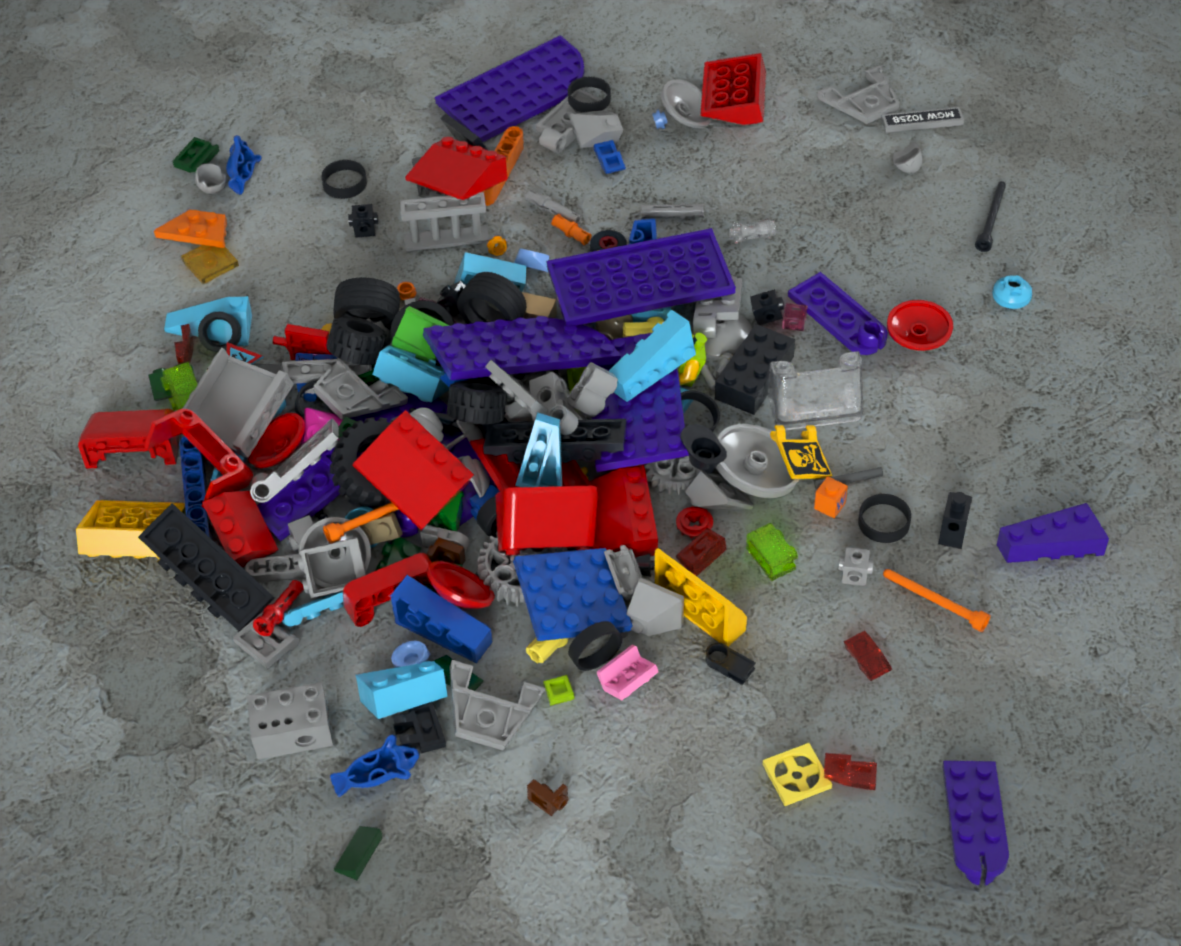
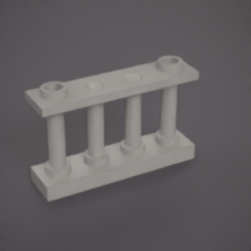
(443, 207)

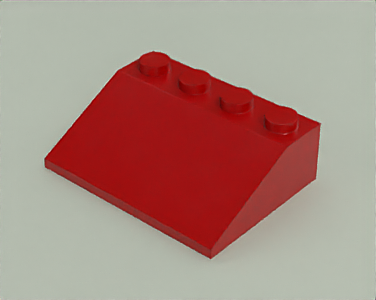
(734, 89)
(458, 168)
(413, 470)
(625, 512)

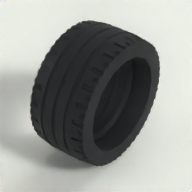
(497, 291)
(367, 300)
(427, 307)

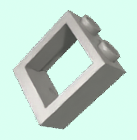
(304, 563)

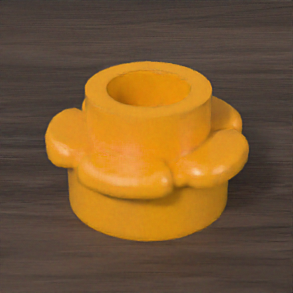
(497, 250)

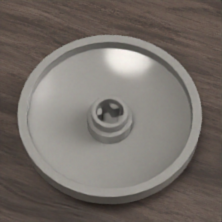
(754, 462)

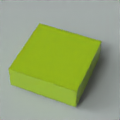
(558, 690)

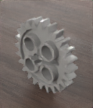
(662, 474)

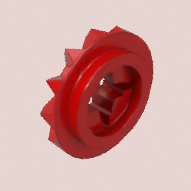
(693, 514)

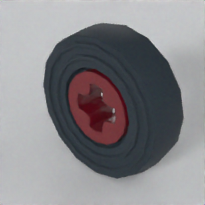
(607, 237)

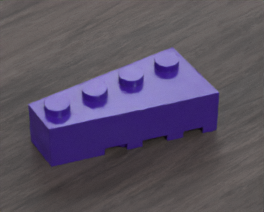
(1054, 535)

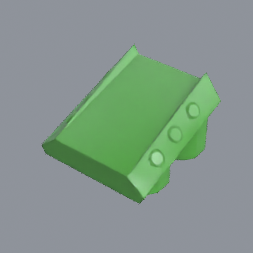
(410, 334)

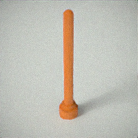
(334, 532)
(978, 620)

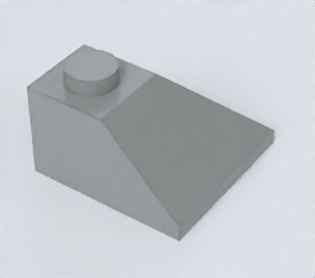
(596, 127)
(715, 492)
(655, 609)

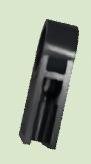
(733, 666)

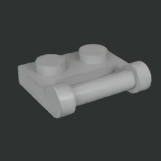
(264, 648)

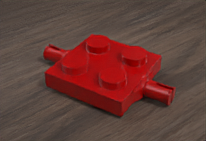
(303, 340)

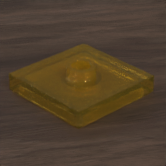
(209, 262)

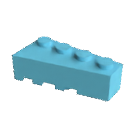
(655, 357)

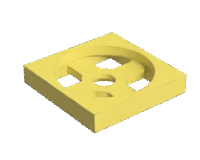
(787, 796)

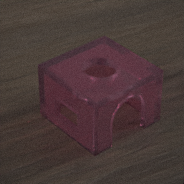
(794, 316)

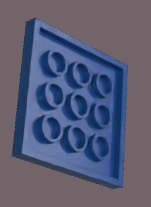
(570, 593)

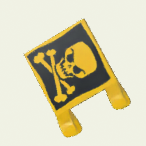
(802, 457)

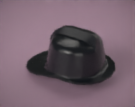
(703, 447)

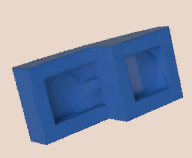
(609, 157)

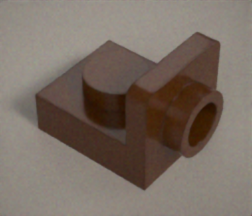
(446, 551)
(545, 799)

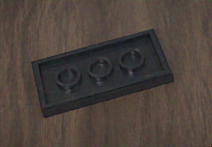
(461, 133)

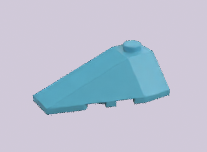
(219, 329)

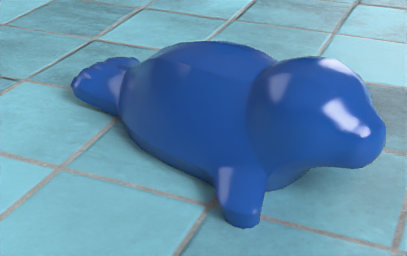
(240, 164)
(377, 767)

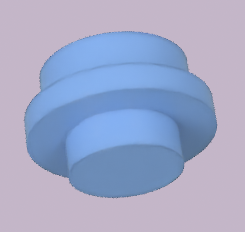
(660, 119)

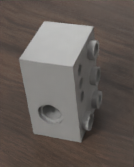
(289, 720)

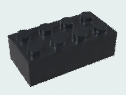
(746, 376)

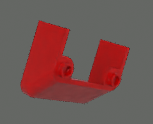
(234, 471)

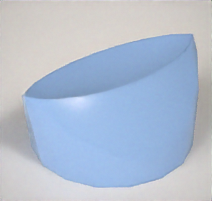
(532, 259)
(409, 654)

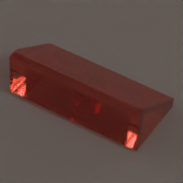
(702, 551)

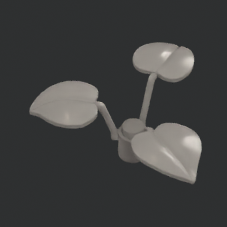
(433, 425)

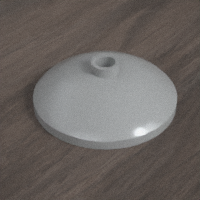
(684, 103)
(729, 337)
(331, 569)

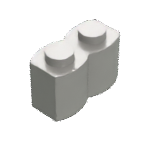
(592, 390)

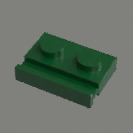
(195, 154)

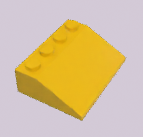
(115, 526)
(701, 602)

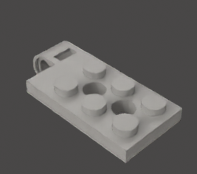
(556, 125)
(717, 308)
(568, 420)
(294, 465)

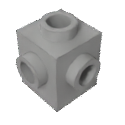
(855, 566)

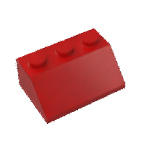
(240, 526)

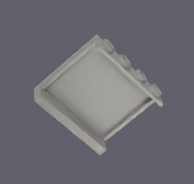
(238, 400)

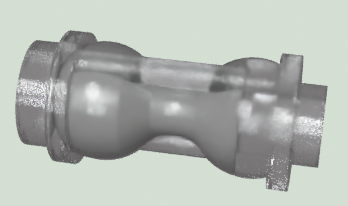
(761, 229)

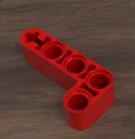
(375, 588)

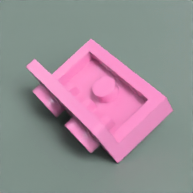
(626, 673)

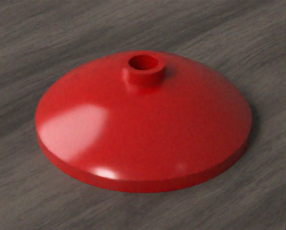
(919, 325)
(278, 441)
(459, 585)

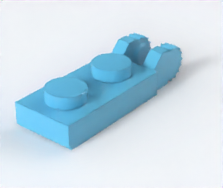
(312, 609)

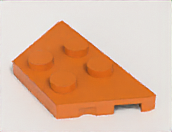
(195, 228)

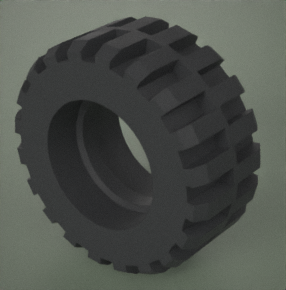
(349, 479)

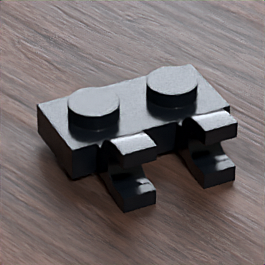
(426, 726)

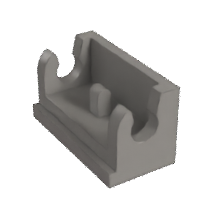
(624, 571)

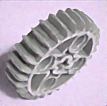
(510, 588)

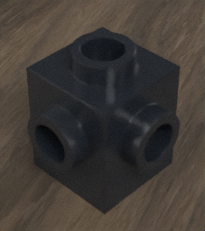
(362, 216)
(450, 296)
(767, 307)

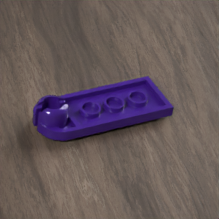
(840, 314)
(301, 497)
(976, 818)

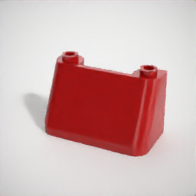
(123, 433)
(546, 518)

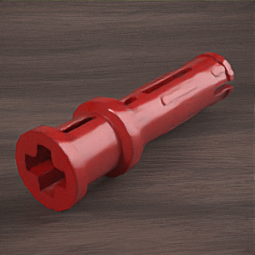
(292, 592)

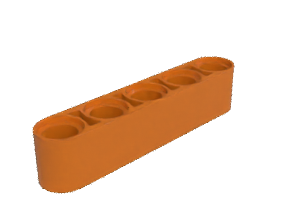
(511, 146)

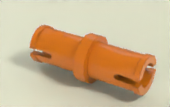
(571, 229)

